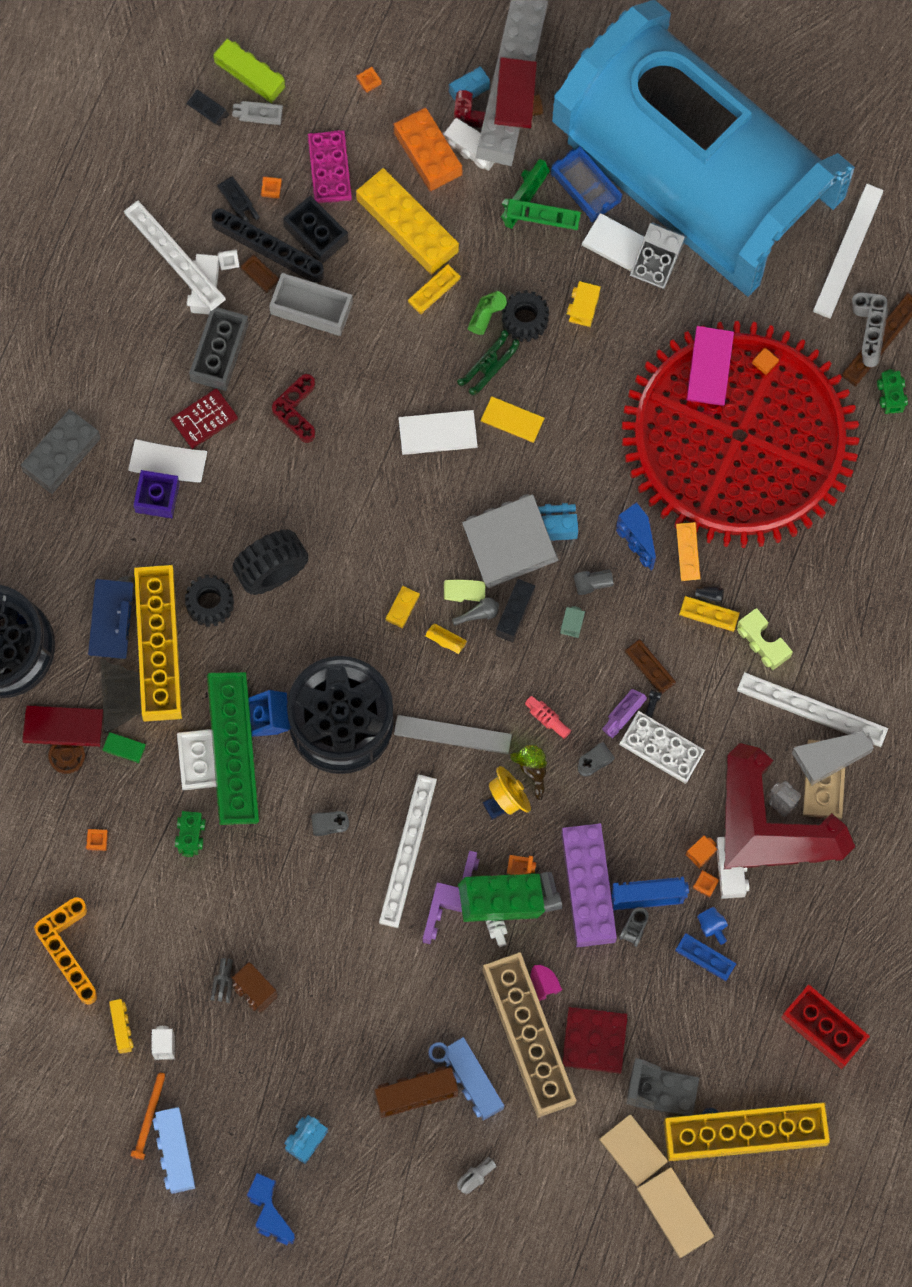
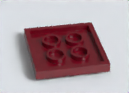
(594, 1040)

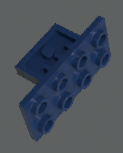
(111, 619)

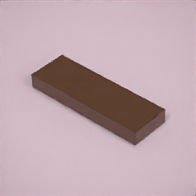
(650, 666)

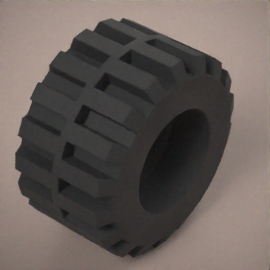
(529, 302)
(204, 586)

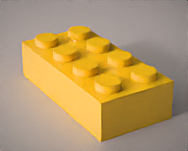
(120, 1022)

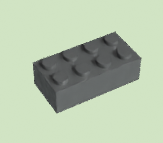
(219, 348)
(60, 451)

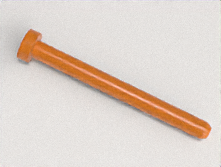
(138, 1153)

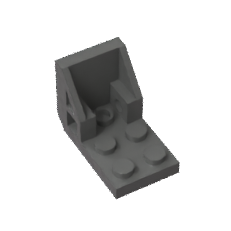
(661, 1089)

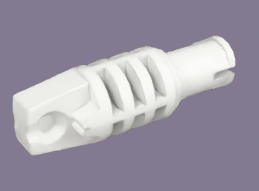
(497, 930)

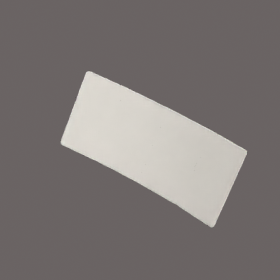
(164, 459)

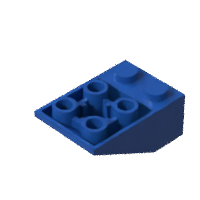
(635, 528)

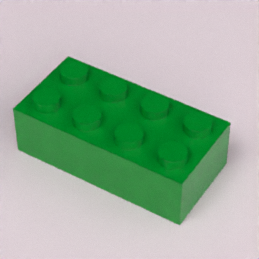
(501, 897)

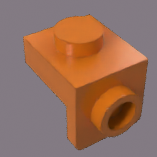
(520, 865)

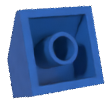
(268, 713)

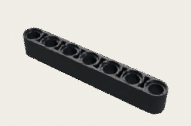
(262, 238)

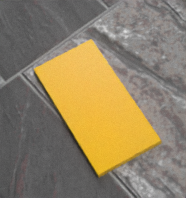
(512, 419)

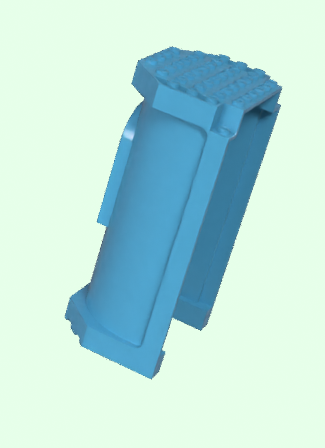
(722, 198)

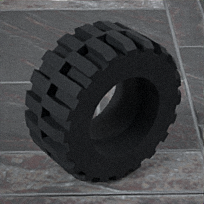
(270, 562)

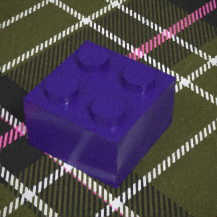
(156, 494)

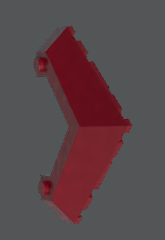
(753, 841)

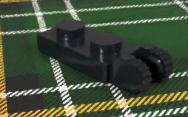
(237, 198)

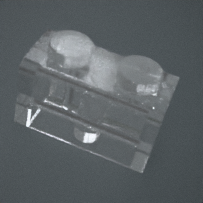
(784, 798)

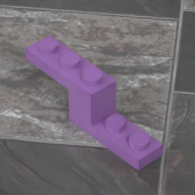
(447, 897)

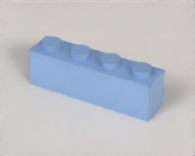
(175, 1150)

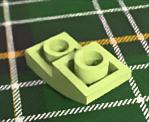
(464, 589)

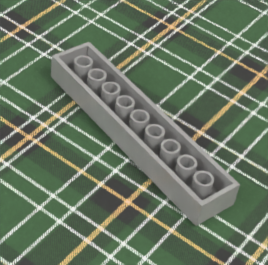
(518, 42)

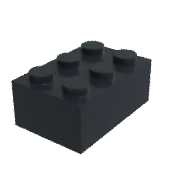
(315, 229)

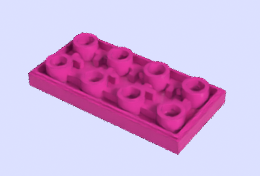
(329, 166)
(710, 365)

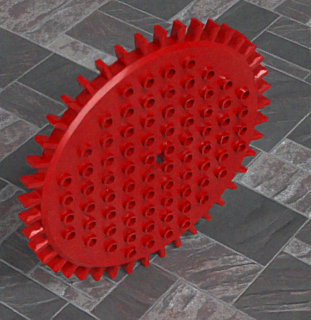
(771, 517)

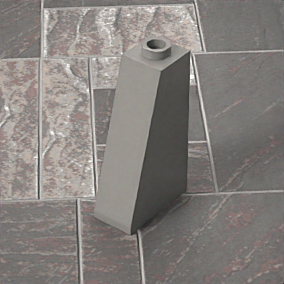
(828, 756)

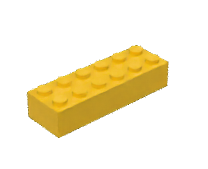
(407, 221)

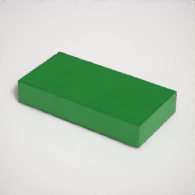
(124, 747)

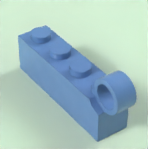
(472, 1077)

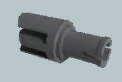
(223, 979)

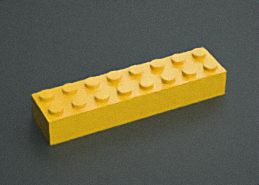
(158, 643)
(746, 1131)

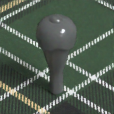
(485, 609)

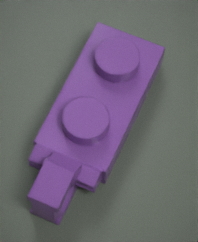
(624, 712)

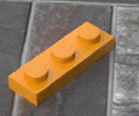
(688, 551)

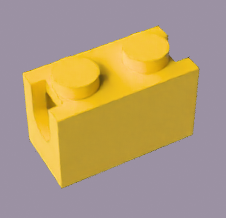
(584, 303)

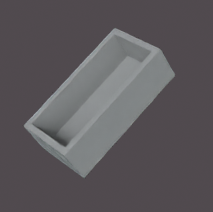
(311, 304)

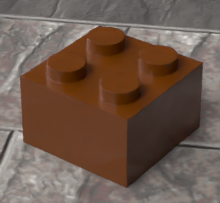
(254, 987)

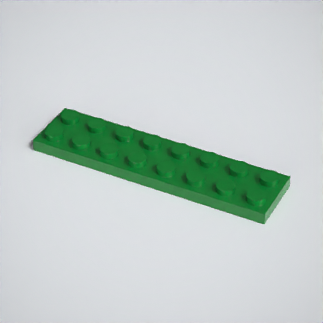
(232, 748)

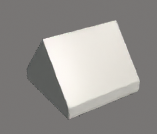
(228, 259)

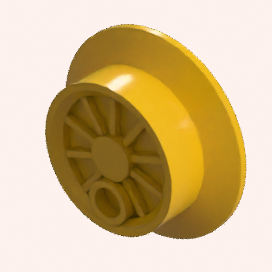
(509, 792)

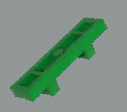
(532, 182)
(543, 214)

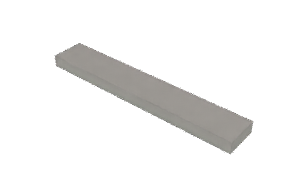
(452, 734)

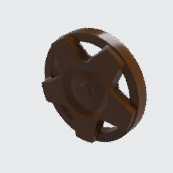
(66, 757)

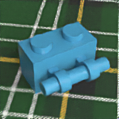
(560, 526)
(306, 1138)

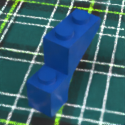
(269, 1220)

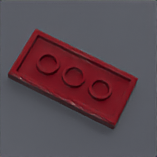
(515, 92)
(63, 726)

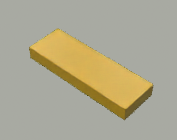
(434, 289)
(709, 613)

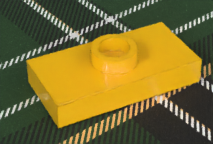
(446, 638)

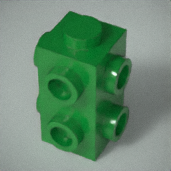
(891, 387)
(190, 832)

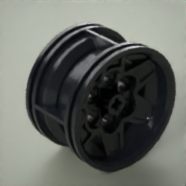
(30, 667)
(336, 674)

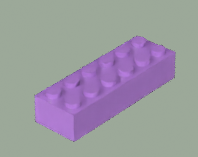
(588, 885)

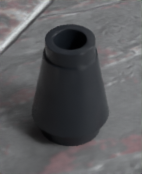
(711, 594)

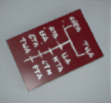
(204, 418)

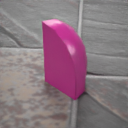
(544, 981)

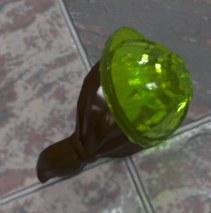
(533, 764)

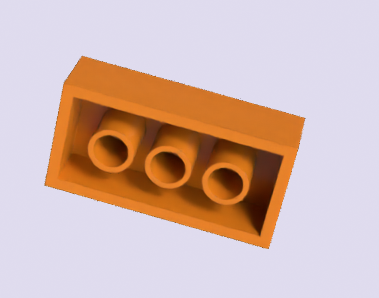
(427, 149)

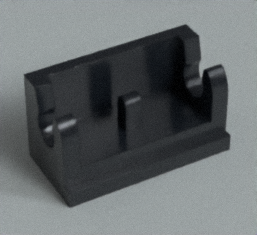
(207, 107)

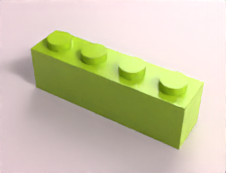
(249, 70)

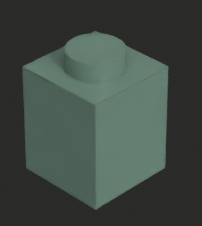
(572, 621)

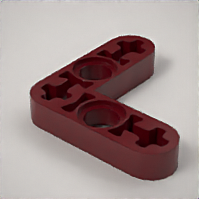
(464, 111)
(289, 405)

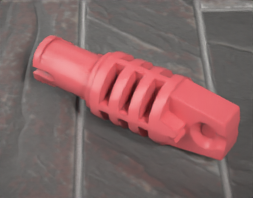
(547, 716)

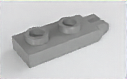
(258, 112)

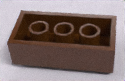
(416, 1092)

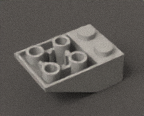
(658, 255)

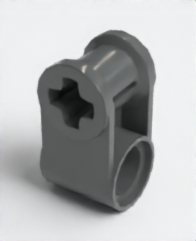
(597, 758)
(328, 823)
(634, 930)

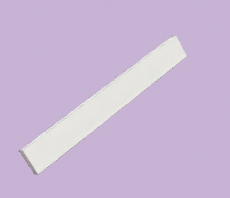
(848, 251)
(174, 255)
(810, 708)
(407, 851)

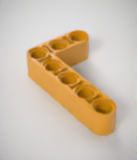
(63, 952)

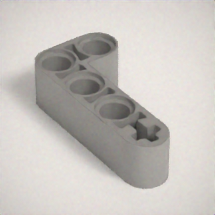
(872, 330)

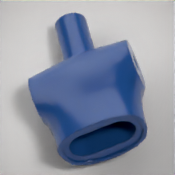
(712, 923)

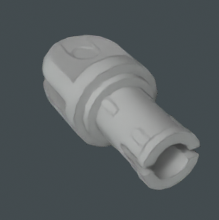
(475, 1176)

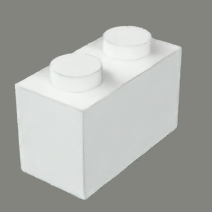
(163, 1043)

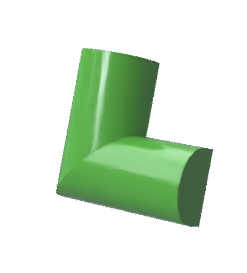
(486, 307)

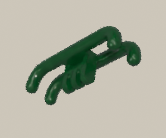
(488, 364)

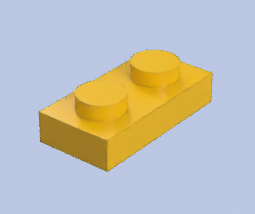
(402, 607)

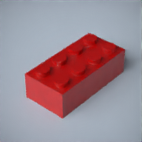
(825, 1026)

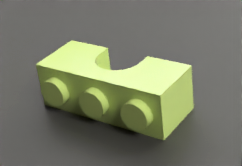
(772, 653)

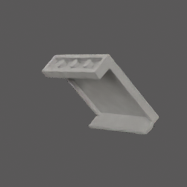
(510, 540)

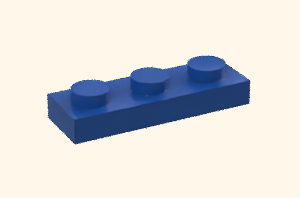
(705, 957)

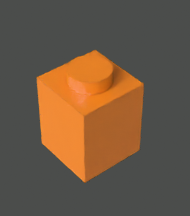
(702, 851)

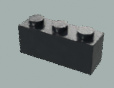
(515, 610)

